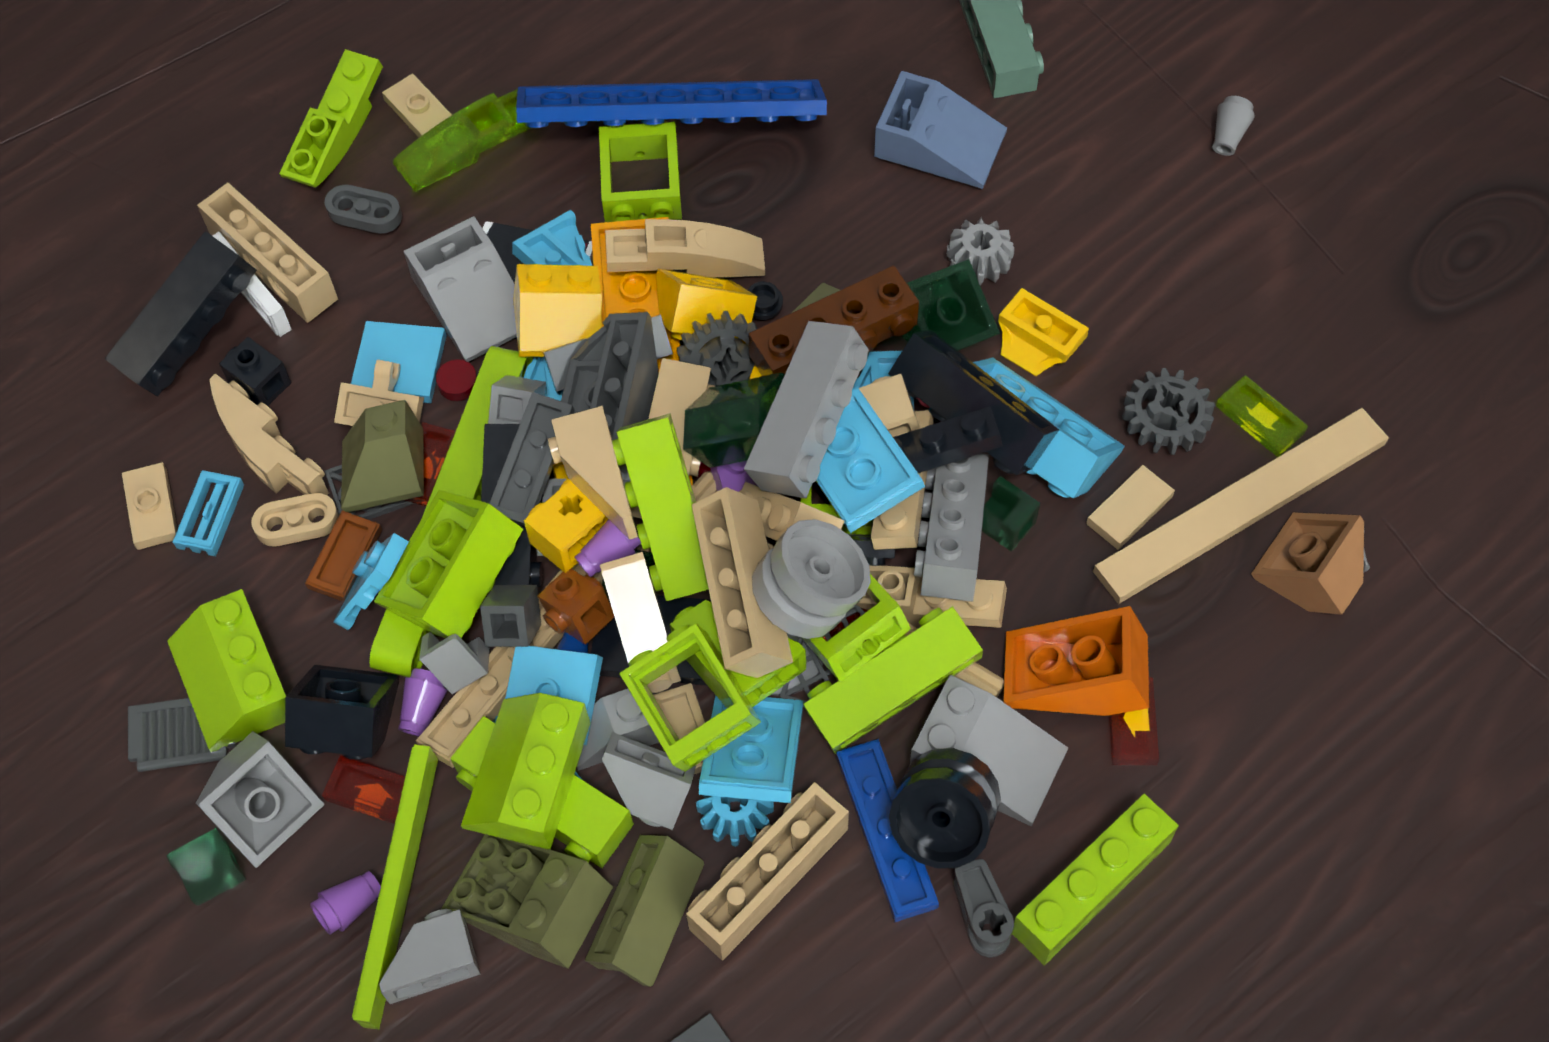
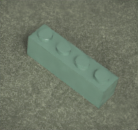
(1004, 45)

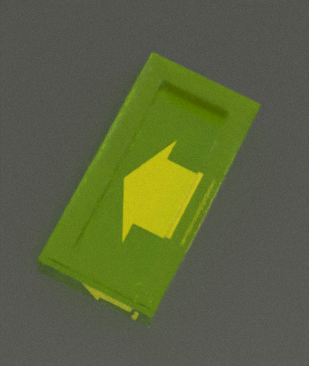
(1261, 416)

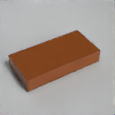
(343, 548)

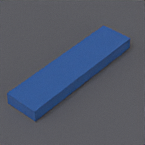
(872, 794)

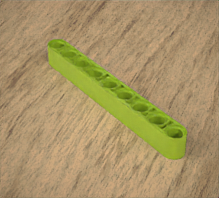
(397, 639)

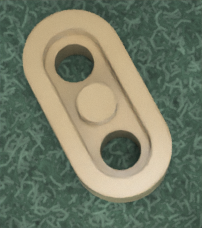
(296, 517)

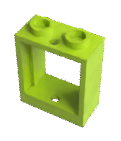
(639, 143)
(877, 626)
(714, 733)

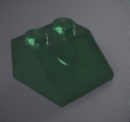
(953, 306)
(728, 419)

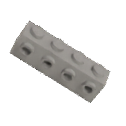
(807, 409)
(954, 528)

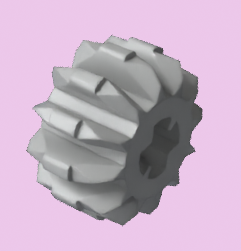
(984, 247)

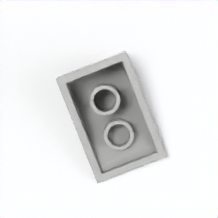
(1011, 745)

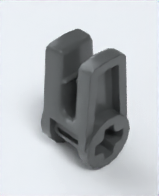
(981, 905)

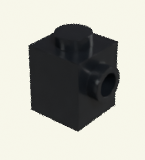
(255, 371)

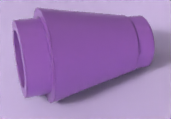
(605, 546)
(420, 701)
(345, 902)

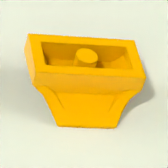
(1038, 333)

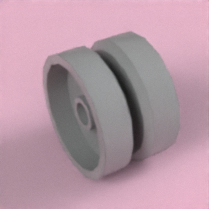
(810, 579)

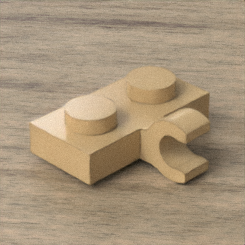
(356, 398)

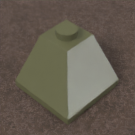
(382, 458)

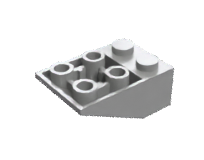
(465, 287)

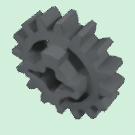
(716, 348)
(1168, 411)

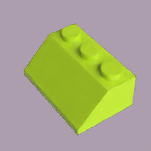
(449, 564)
(228, 671)
(528, 769)

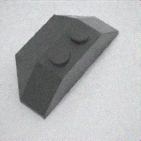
(615, 371)

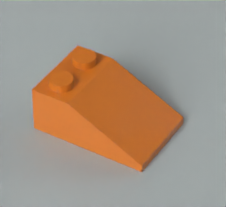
(1079, 665)

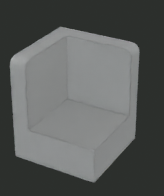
(511, 398)
(454, 661)

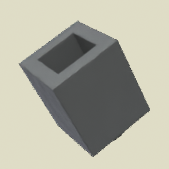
(510, 615)

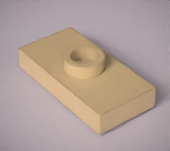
(415, 105)
(150, 505)

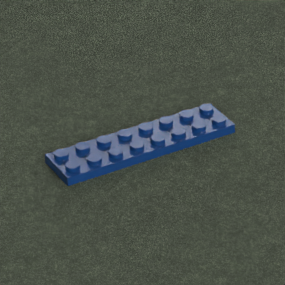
(663, 101)

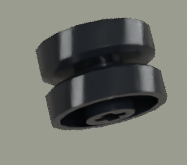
(945, 808)

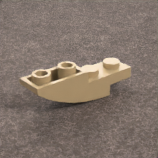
(686, 245)
(260, 442)
(906, 590)

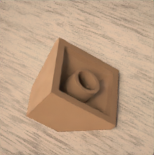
(1316, 561)

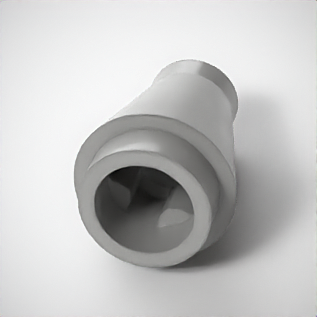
(1231, 123)

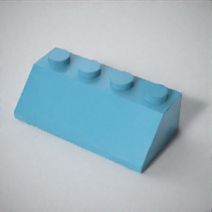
(1079, 448)

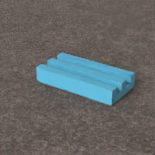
(212, 544)

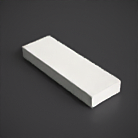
(263, 300)

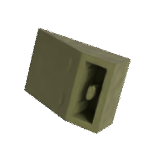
(530, 897)

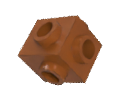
(576, 597)

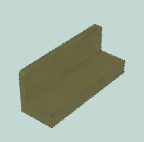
(646, 909)

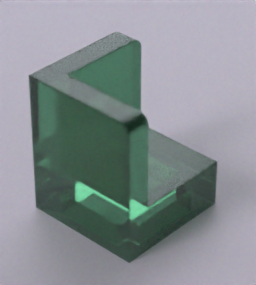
(1009, 514)
(206, 866)

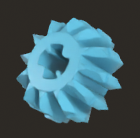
(724, 822)

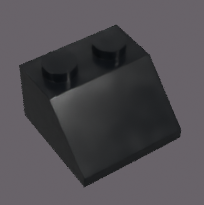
(340, 711)

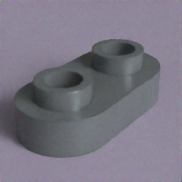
(365, 210)

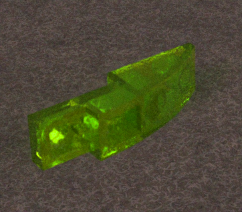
(459, 140)

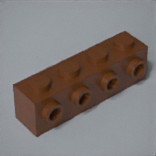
(874, 307)

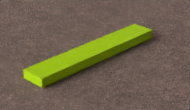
(395, 885)

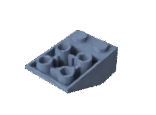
(937, 132)

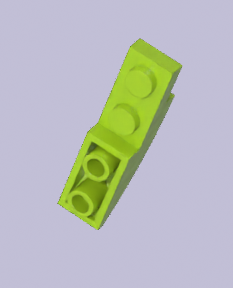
(336, 122)

